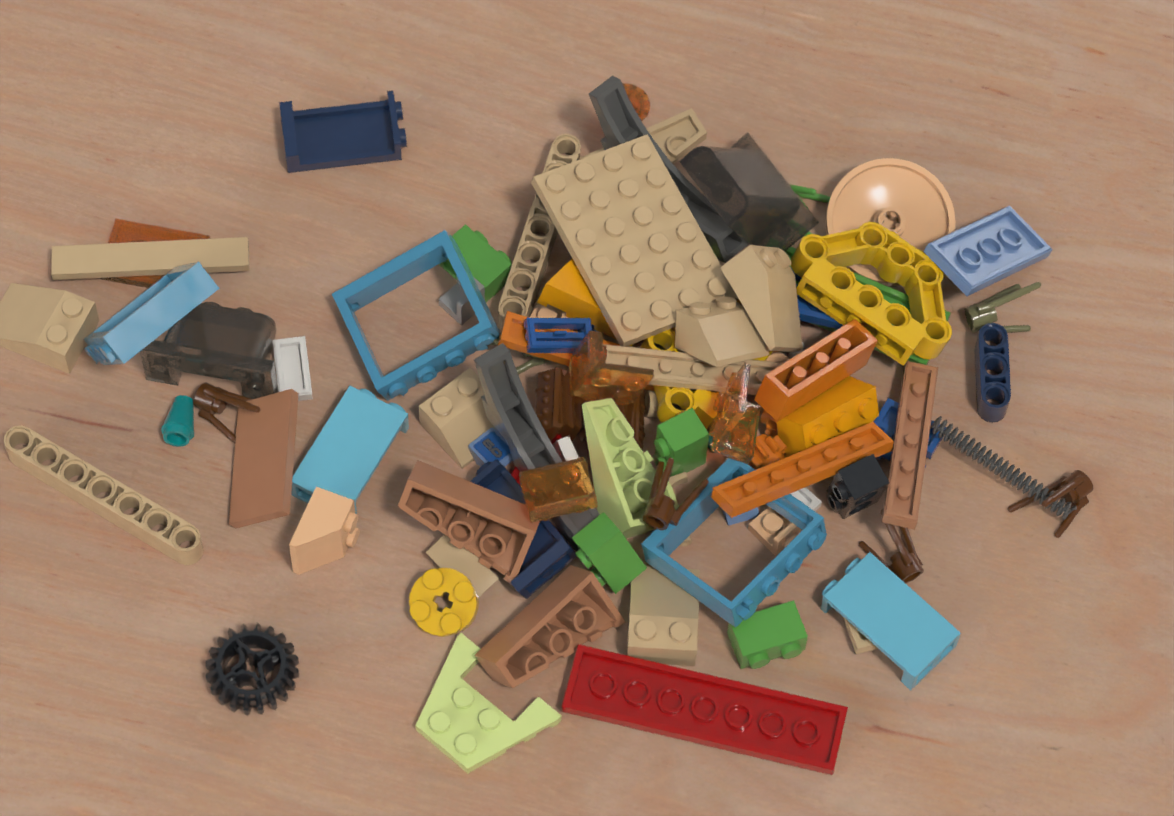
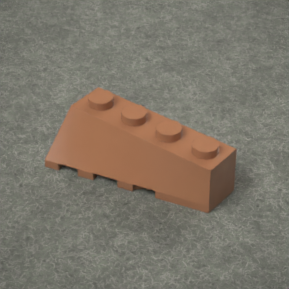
(471, 516)
(550, 627)

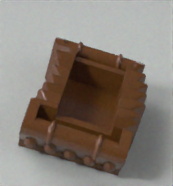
(564, 415)

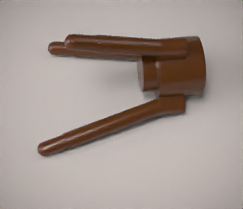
(214, 400)
(1072, 488)
(660, 508)
(906, 561)

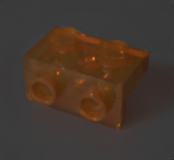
(557, 490)

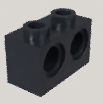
(857, 487)

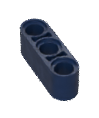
(987, 385)

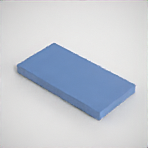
(987, 250)

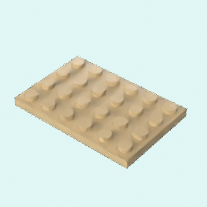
(632, 238)

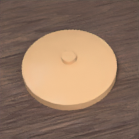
(897, 197)

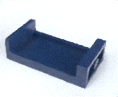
(342, 134)
(548, 549)

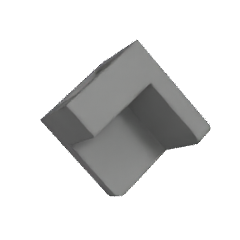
(457, 304)

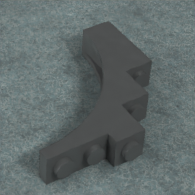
(622, 125)
(516, 421)

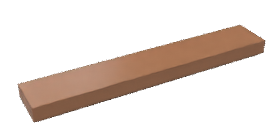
(910, 445)

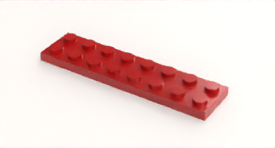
(705, 709)

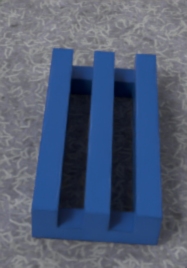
(555, 341)

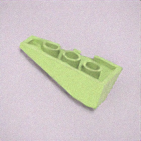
(619, 467)

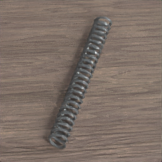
(1043, 493)

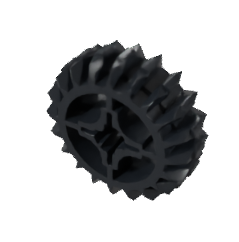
(273, 653)

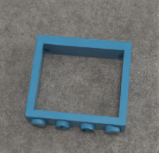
(397, 273)
(150, 314)
(663, 542)

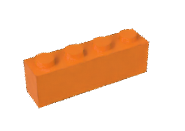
(815, 370)

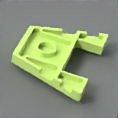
(468, 724)

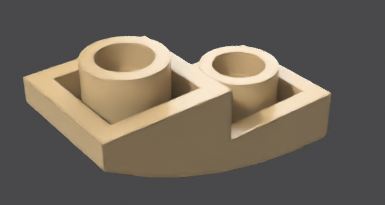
(449, 556)

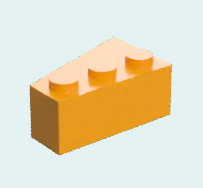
(571, 294)
(829, 415)

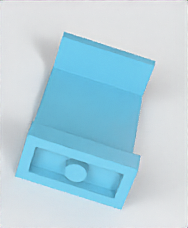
(349, 446)
(892, 617)

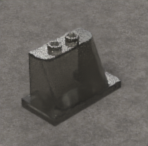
(750, 193)
(217, 345)

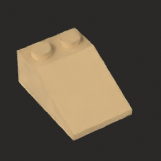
(768, 293)
(46, 324)
(662, 620)

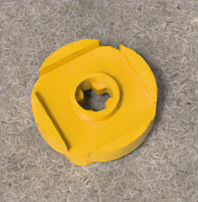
(451, 620)

